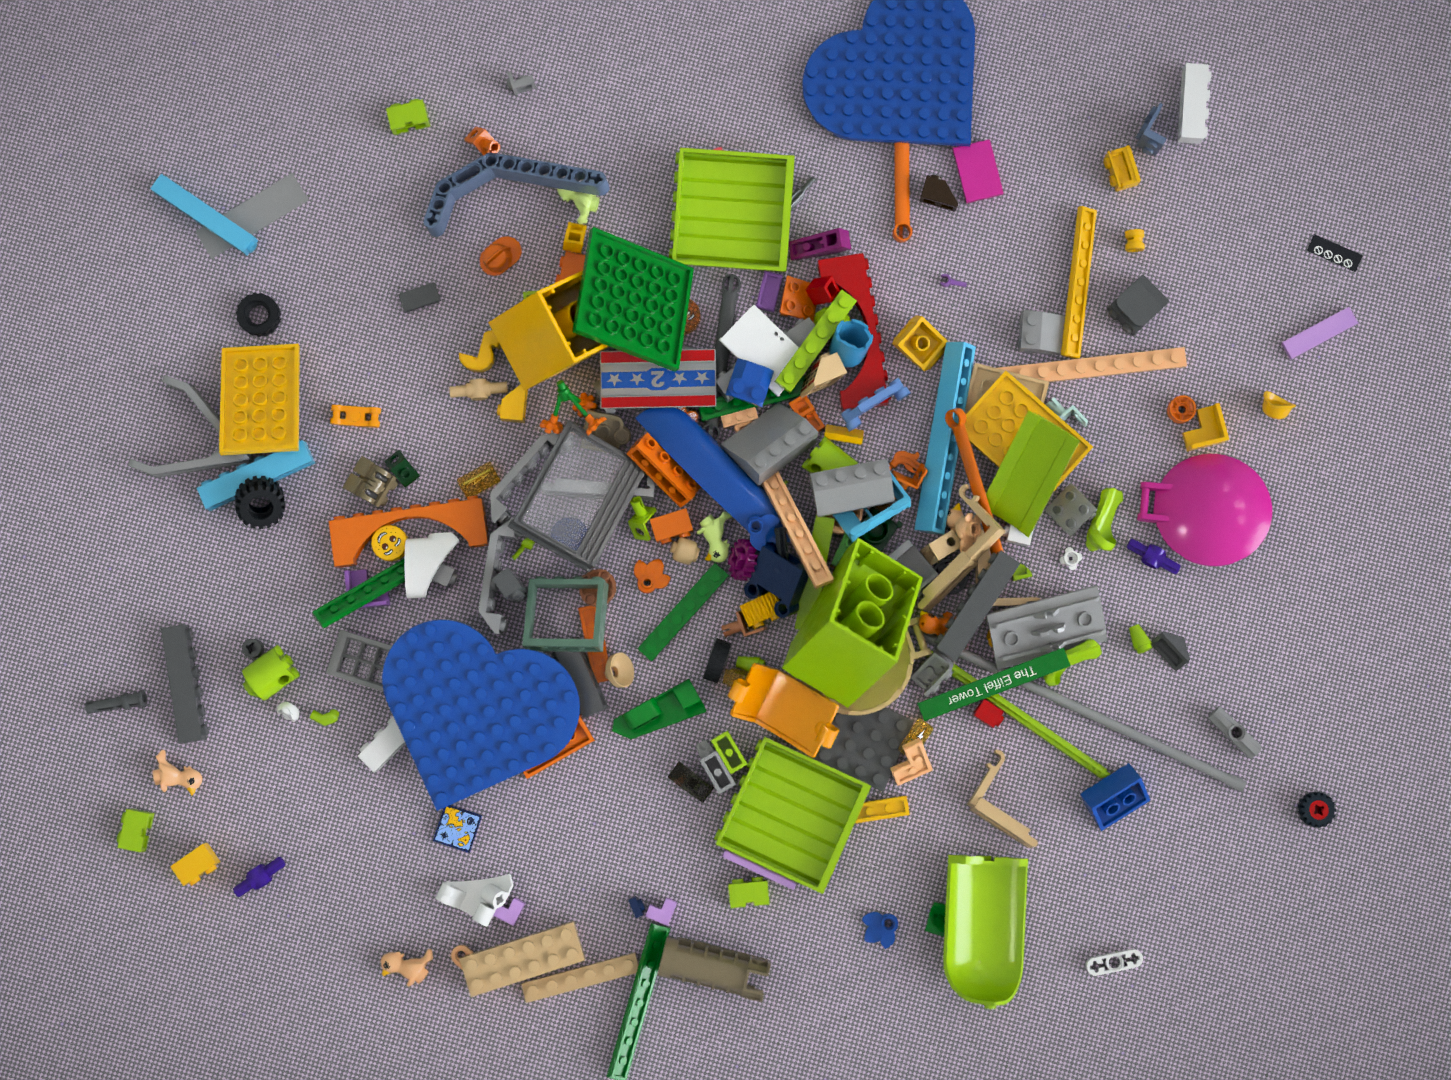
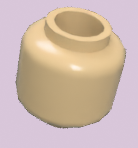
(684, 551)

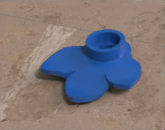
(764, 532)
(878, 931)

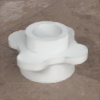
(1072, 564)

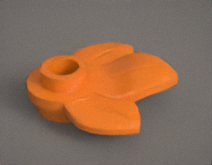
(653, 573)

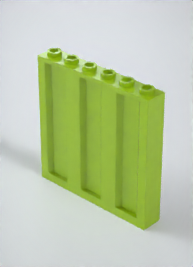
(732, 209)
(792, 814)

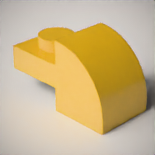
(574, 237)

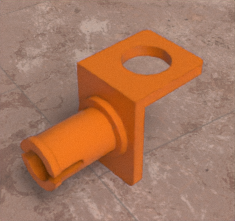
(482, 141)
(911, 482)

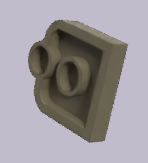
(611, 430)

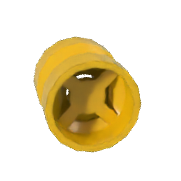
(1134, 240)

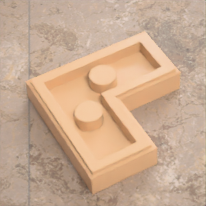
(915, 765)

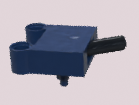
(779, 574)

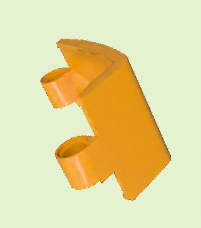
(785, 708)

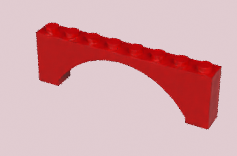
(852, 278)

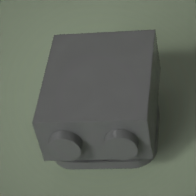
(1137, 305)

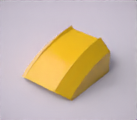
(920, 343)

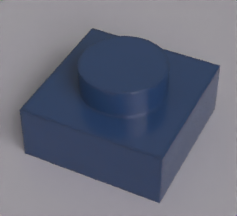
(637, 906)

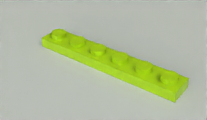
(815, 341)

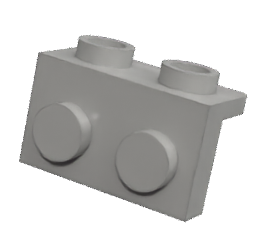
(932, 672)

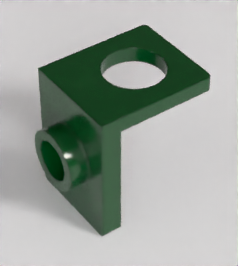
(402, 469)

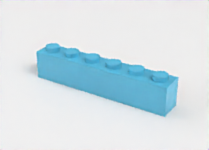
(275, 466)

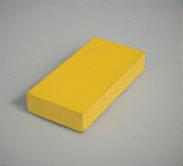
(842, 434)

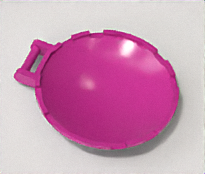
(1210, 509)

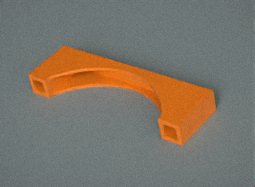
(352, 534)

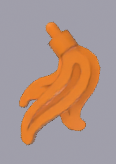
(907, 459)

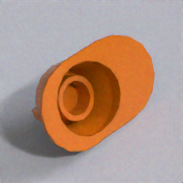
(500, 255)

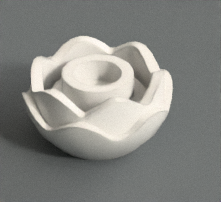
(288, 711)

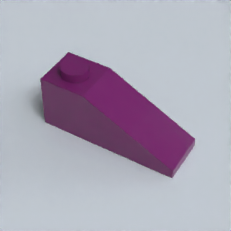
(820, 244)

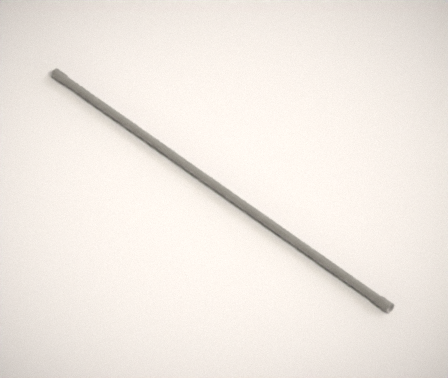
(1228, 779)

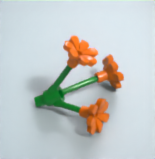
(581, 405)

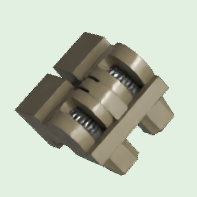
(372, 483)

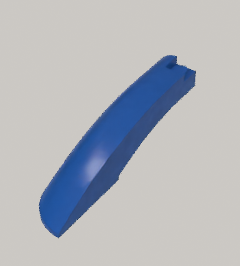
(707, 464)

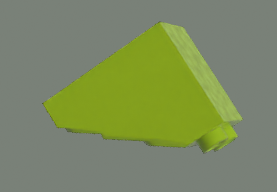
(855, 625)

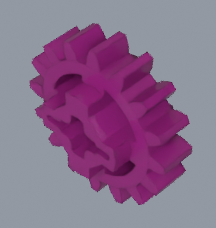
(742, 560)

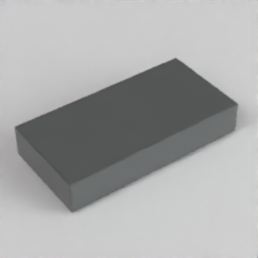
(419, 297)

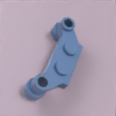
(896, 388)

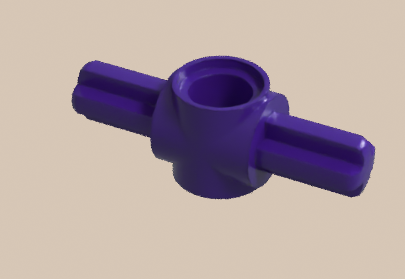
(1153, 556)
(259, 876)

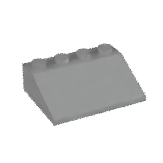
(770, 442)

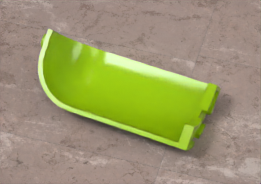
(985, 927)

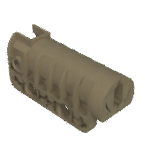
(712, 967)

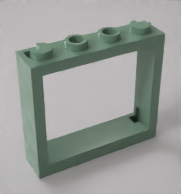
(566, 645)

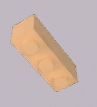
(736, 418)

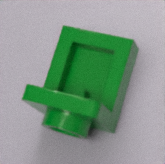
(936, 919)

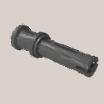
(124, 701)

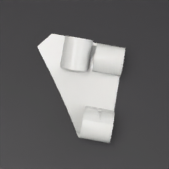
(423, 559)
(477, 897)

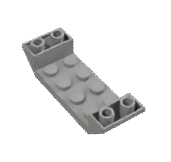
(514, 477)
(493, 565)

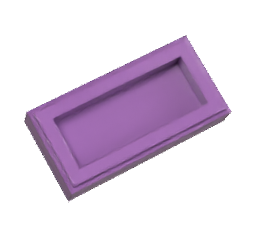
(769, 291)

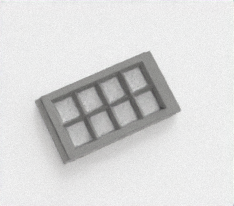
(359, 660)

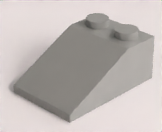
(1040, 332)

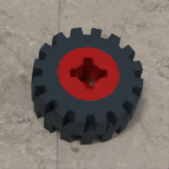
(1310, 806)

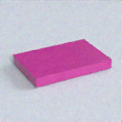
(978, 171)

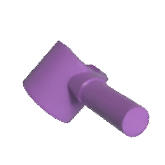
(951, 281)

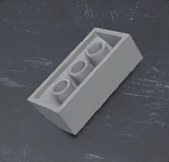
(852, 487)

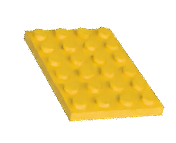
(259, 399)
(999, 414)

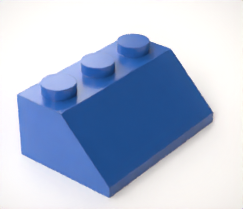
(1115, 796)

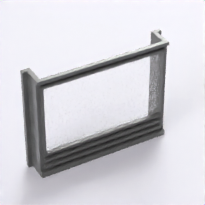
(578, 497)

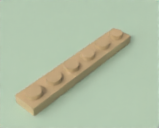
(580, 977)

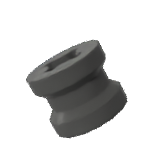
(257, 649)

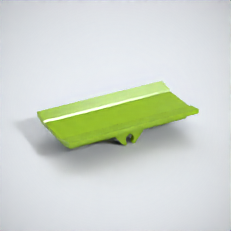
(1030, 472)

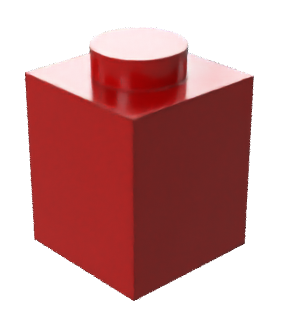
(822, 290)
(988, 713)

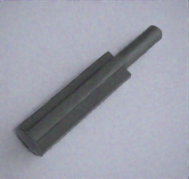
(799, 193)

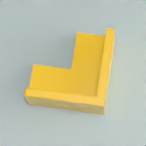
(1211, 430)

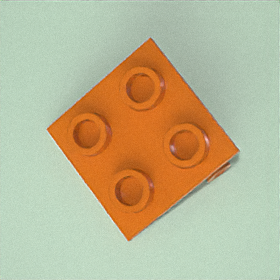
(796, 300)

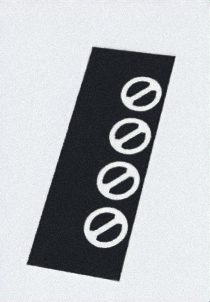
(1334, 253)

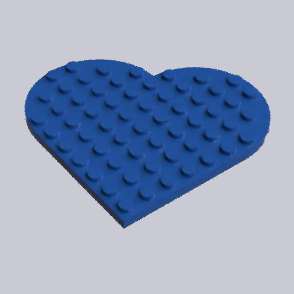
(898, 76)
(474, 711)

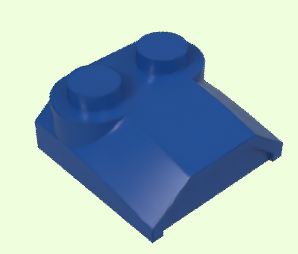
(749, 382)

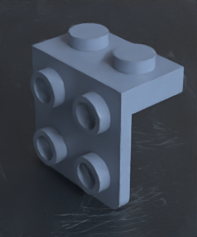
(1148, 140)

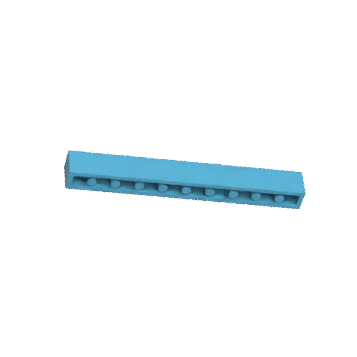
(942, 446)

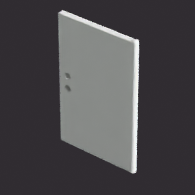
(755, 340)

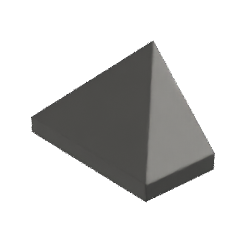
(1172, 649)

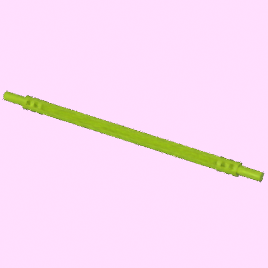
(1036, 727)

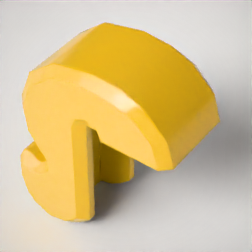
(485, 356)

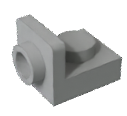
(523, 84)

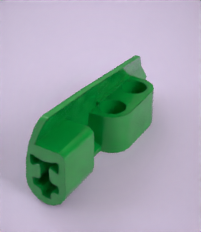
(659, 712)

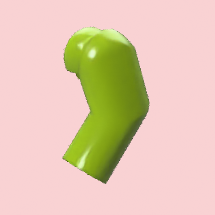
(325, 719)

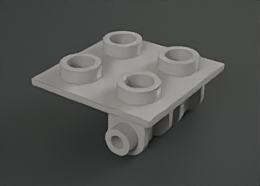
(1071, 509)

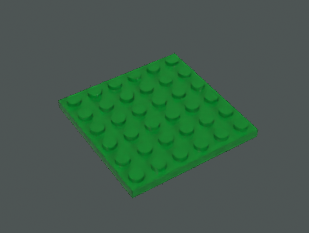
(633, 299)

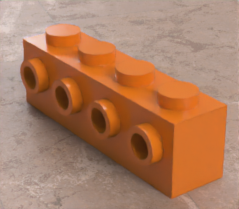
(663, 470)

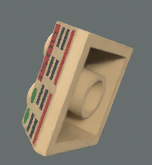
(823, 374)

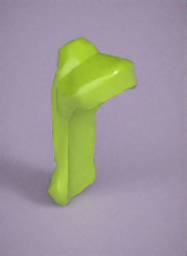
(1100, 533)
(1087, 650)

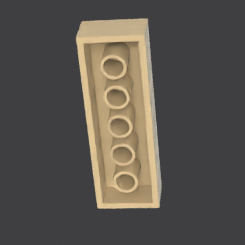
(522, 958)

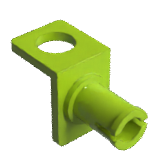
(640, 518)

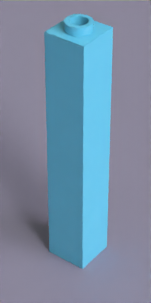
(204, 215)

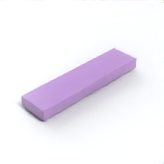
(1319, 333)
(759, 869)

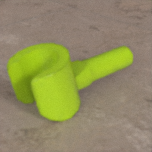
(526, 543)

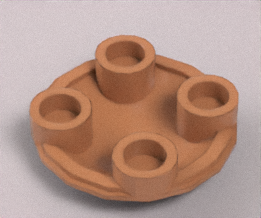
(590, 595)

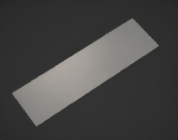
(257, 212)

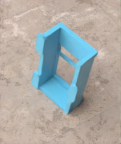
(854, 528)

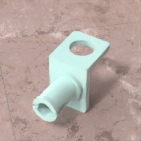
(1064, 413)

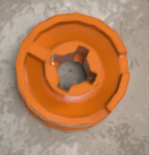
(1184, 402)

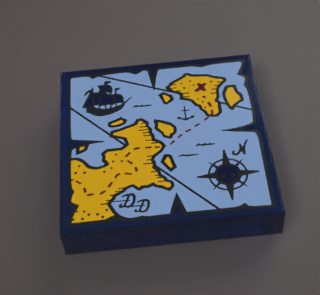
(457, 828)

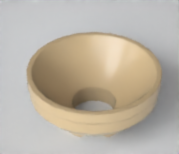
(623, 670)

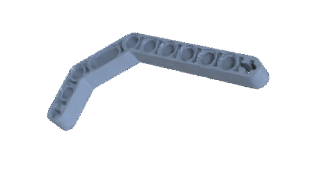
(437, 219)

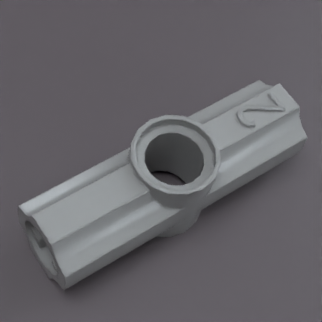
(1243, 741)

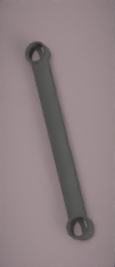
(725, 322)

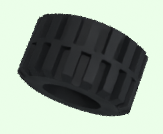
(259, 488)

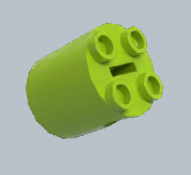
(827, 457)
(269, 674)

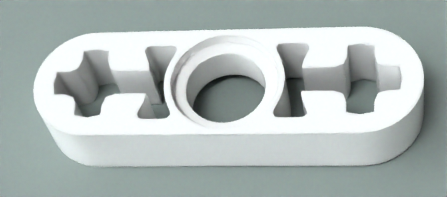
(1127, 954)

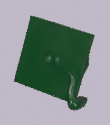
(881, 534)

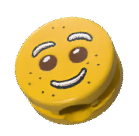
(389, 543)

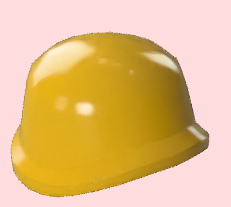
(1275, 406)

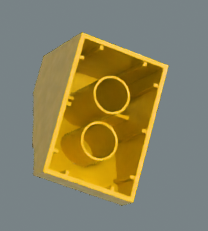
(540, 334)

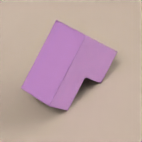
(512, 913)
(662, 915)

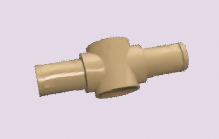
(478, 389)

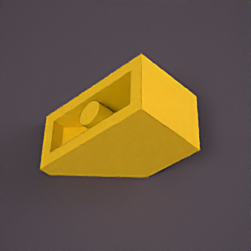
(513, 406)

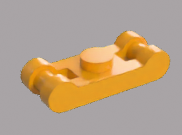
(355, 416)

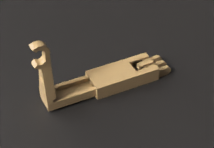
(965, 560)

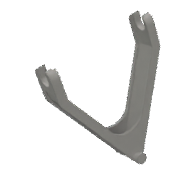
(213, 461)

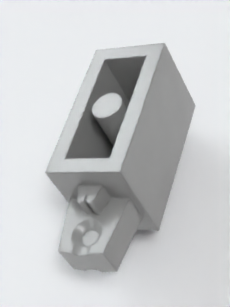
(715, 767)

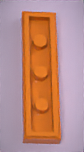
(596, 659)

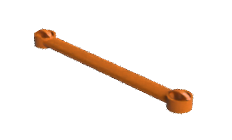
(902, 191)
(970, 465)

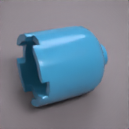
(851, 342)

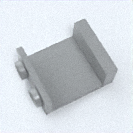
(911, 558)

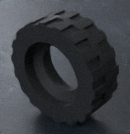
(250, 302)
(717, 660)

